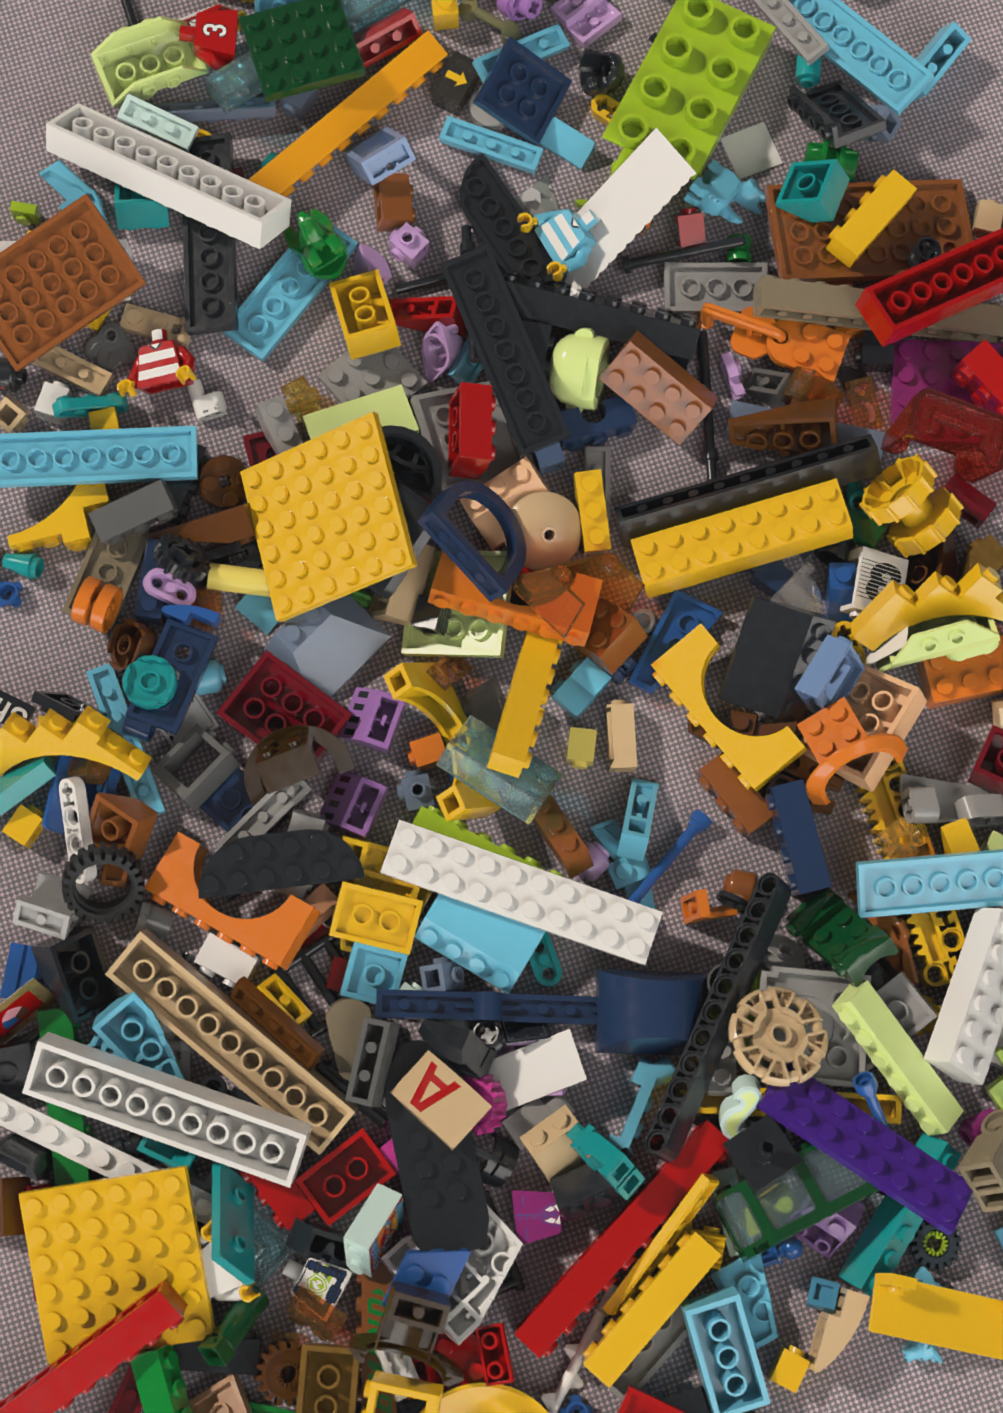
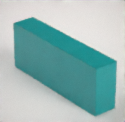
(24, 780)

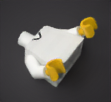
(220, 1282)

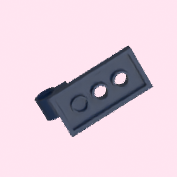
(170, 717)

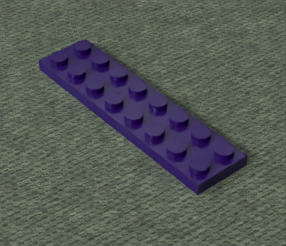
(870, 1150)

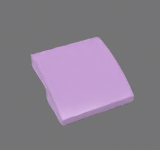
(586, 18)

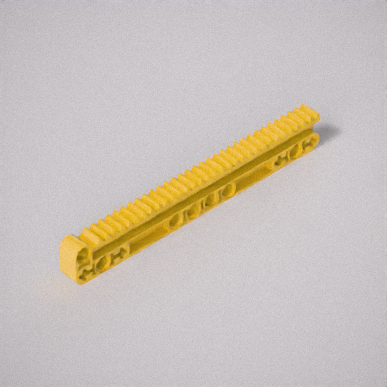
(924, 927)

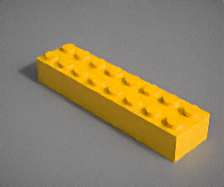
(742, 538)

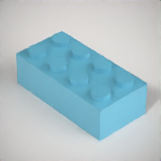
(724, 1351)

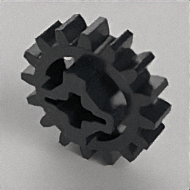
(181, 559)

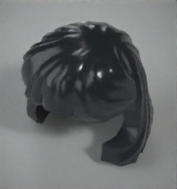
(600, 72)

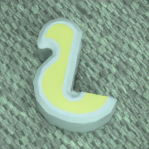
(738, 1107)

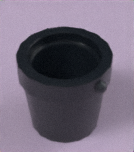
(834, 553)

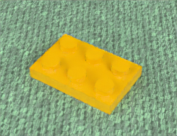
(375, 917)

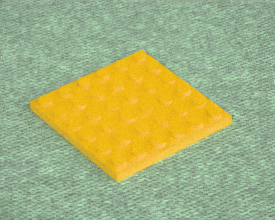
(328, 517)
(107, 1246)

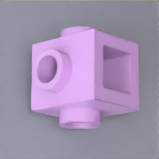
(408, 245)

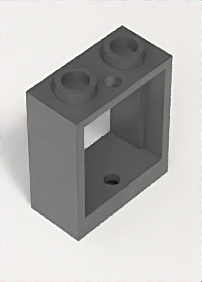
(210, 779)

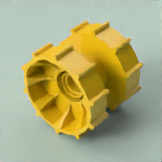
(907, 500)

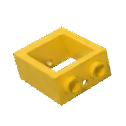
(402, 1386)

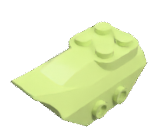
(145, 60)
(948, 636)

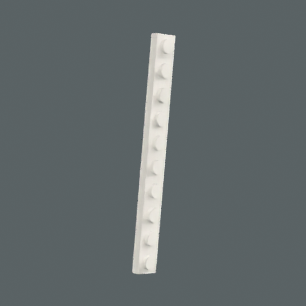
(83, 1148)

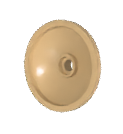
(545, 512)

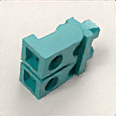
(605, 1158)

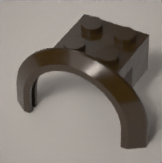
(289, 758)
(411, 1328)

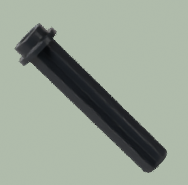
(376, 1114)

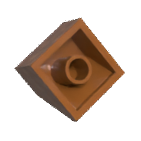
(122, 822)

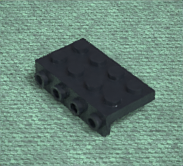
(836, 113)

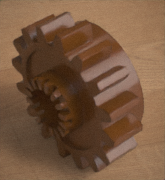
(270, 1370)

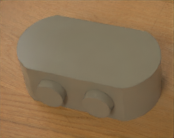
(344, 1026)

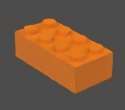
(956, 682)

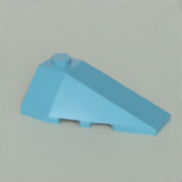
(136, 1034)

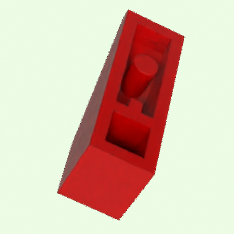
(423, 312)

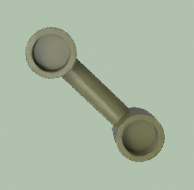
(470, 11)

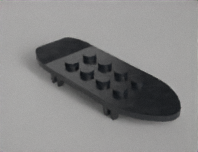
(438, 1184)

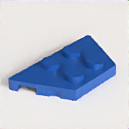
(431, 1269)

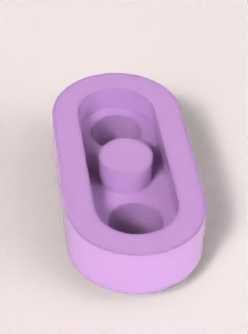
(168, 588)

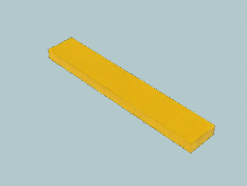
(662, 1242)

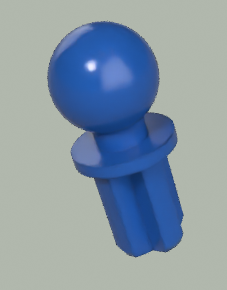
(790, 1248)

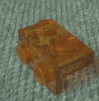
(317, 1313)

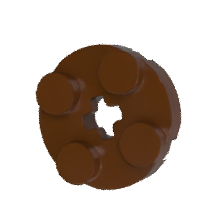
(210, 484)

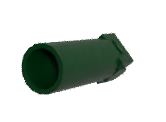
(220, 1345)

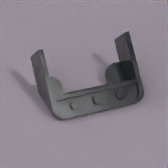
(415, 500)

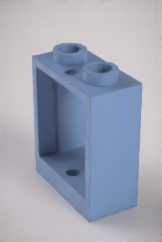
(371, 155)
(830, 674)

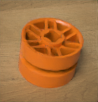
(97, 604)

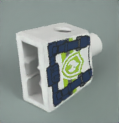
(319, 1277)

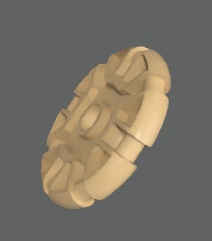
(767, 1047)

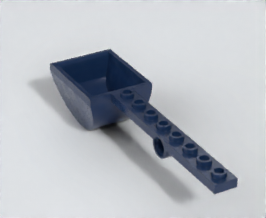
(630, 1012)

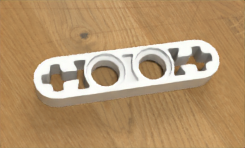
(73, 791)

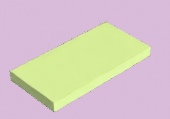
(388, 404)

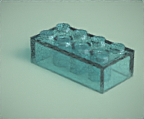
(467, 760)

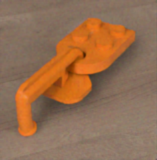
(806, 345)

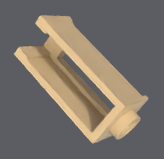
(621, 736)

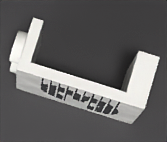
(873, 574)

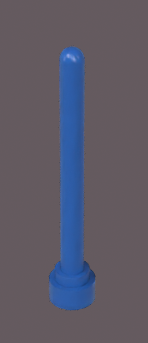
(698, 823)
(866, 1086)

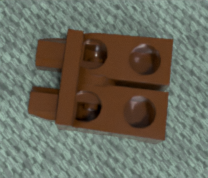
(802, 769)

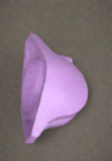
(440, 349)

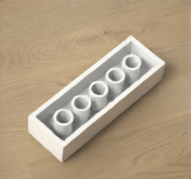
(973, 1004)

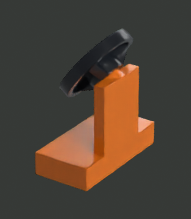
(696, 906)

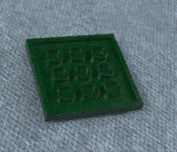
(301, 47)

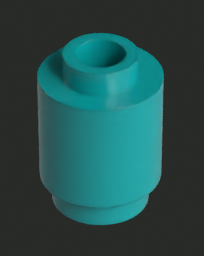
(807, 75)

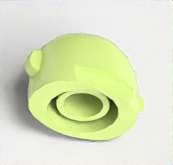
(577, 368)

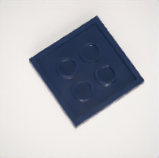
(522, 91)

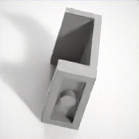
(46, 907)

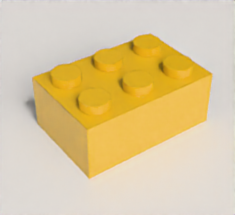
(365, 314)

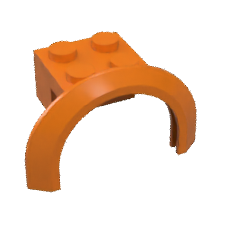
(837, 739)

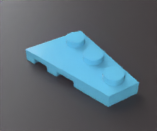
(752, 1285)

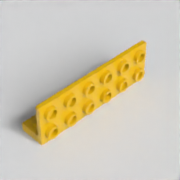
(936, 1315)

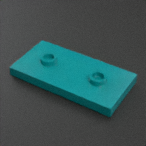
(232, 1223)

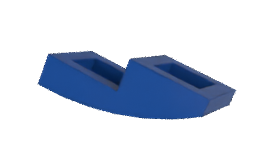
(186, 613)

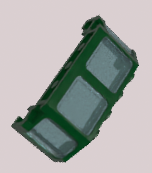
(790, 1203)

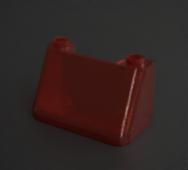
(952, 427)

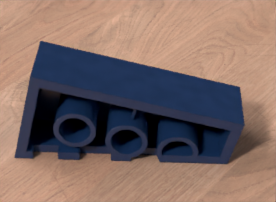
(797, 838)

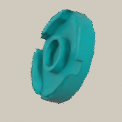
(149, 682)

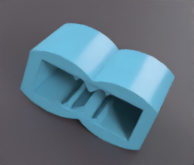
(580, 688)

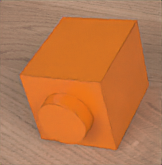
(425, 751)

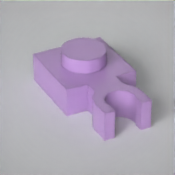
(731, 371)

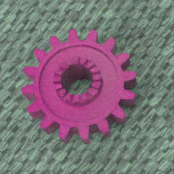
(495, 1096)

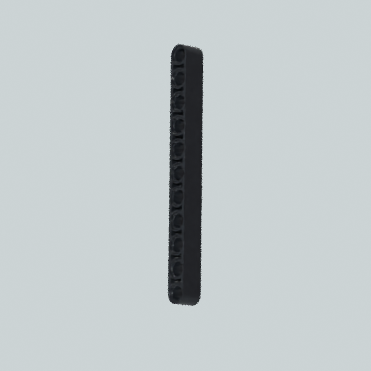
(716, 1029)

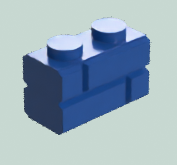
(19, 969)

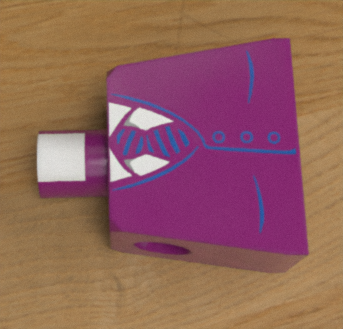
(536, 1215)

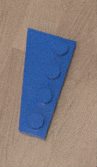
(678, 620)

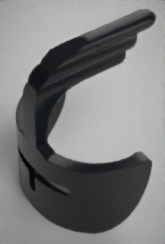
(509, 1157)

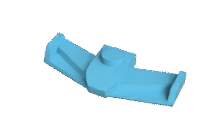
(69, 185)
(623, 871)

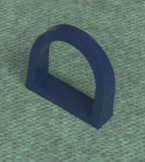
(463, 552)

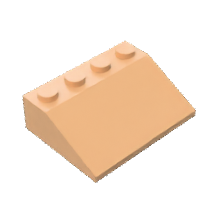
(881, 706)

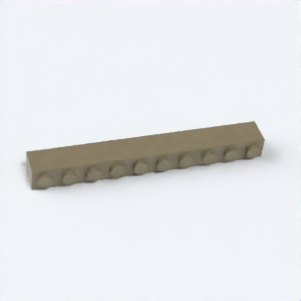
(836, 307)

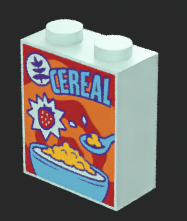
(374, 1230)

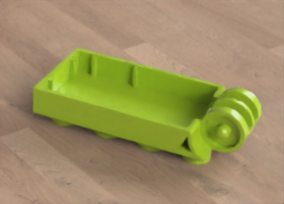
(691, 81)

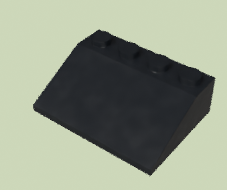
(772, 657)

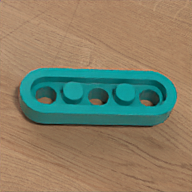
(80, 407)
(546, 960)

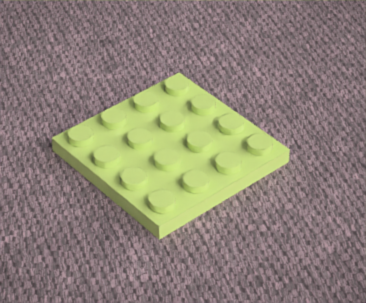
(465, 634)

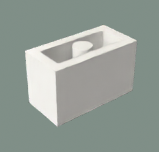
(225, 960)

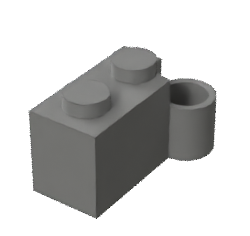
(524, 1119)

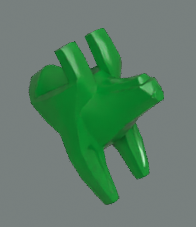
(318, 245)

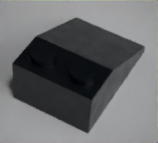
(76, 973)

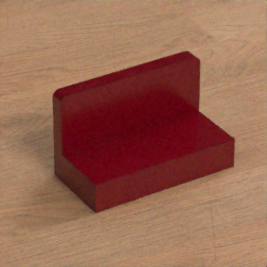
(976, 504)

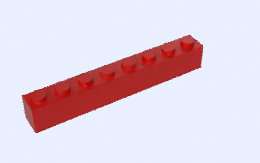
(99, 1353)

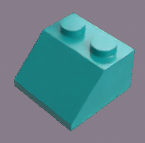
(813, 190)
(138, 211)

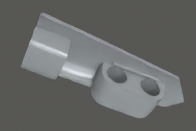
(945, 802)

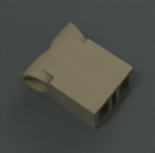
(984, 1164)

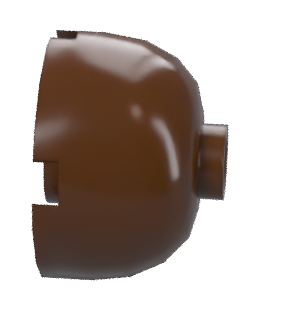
(129, 643)

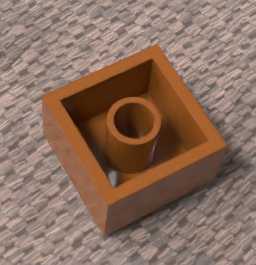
(611, 637)

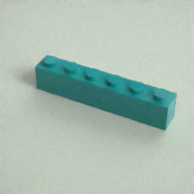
(890, 1228)

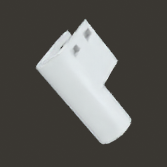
(206, 404)

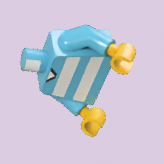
(564, 237)

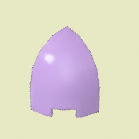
(368, 260)

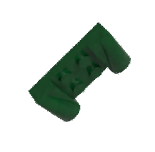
(839, 935)

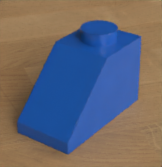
(839, 589)

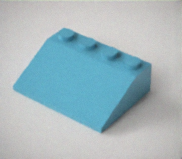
(479, 940)

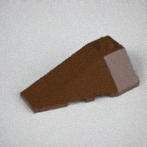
(219, 527)

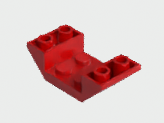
(481, 1357)

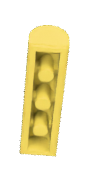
(237, 580)

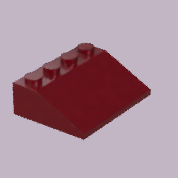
(277, 698)

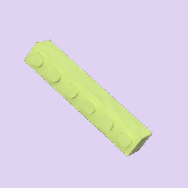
(898, 1058)

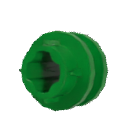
(821, 151)

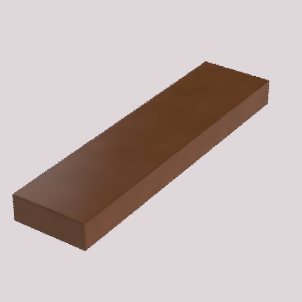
(277, 1023)

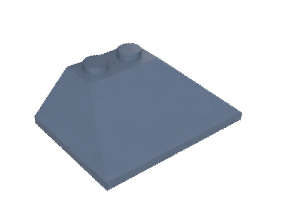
(329, 643)

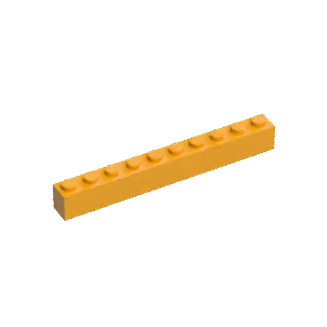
(352, 116)

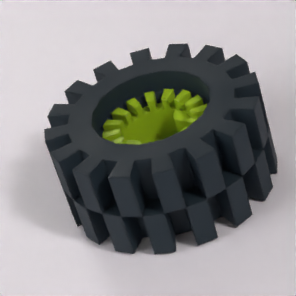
(927, 1256)

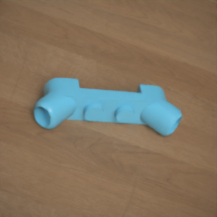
(647, 1076)

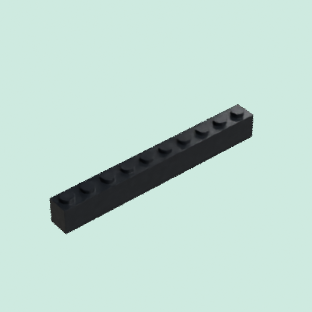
(846, 461)

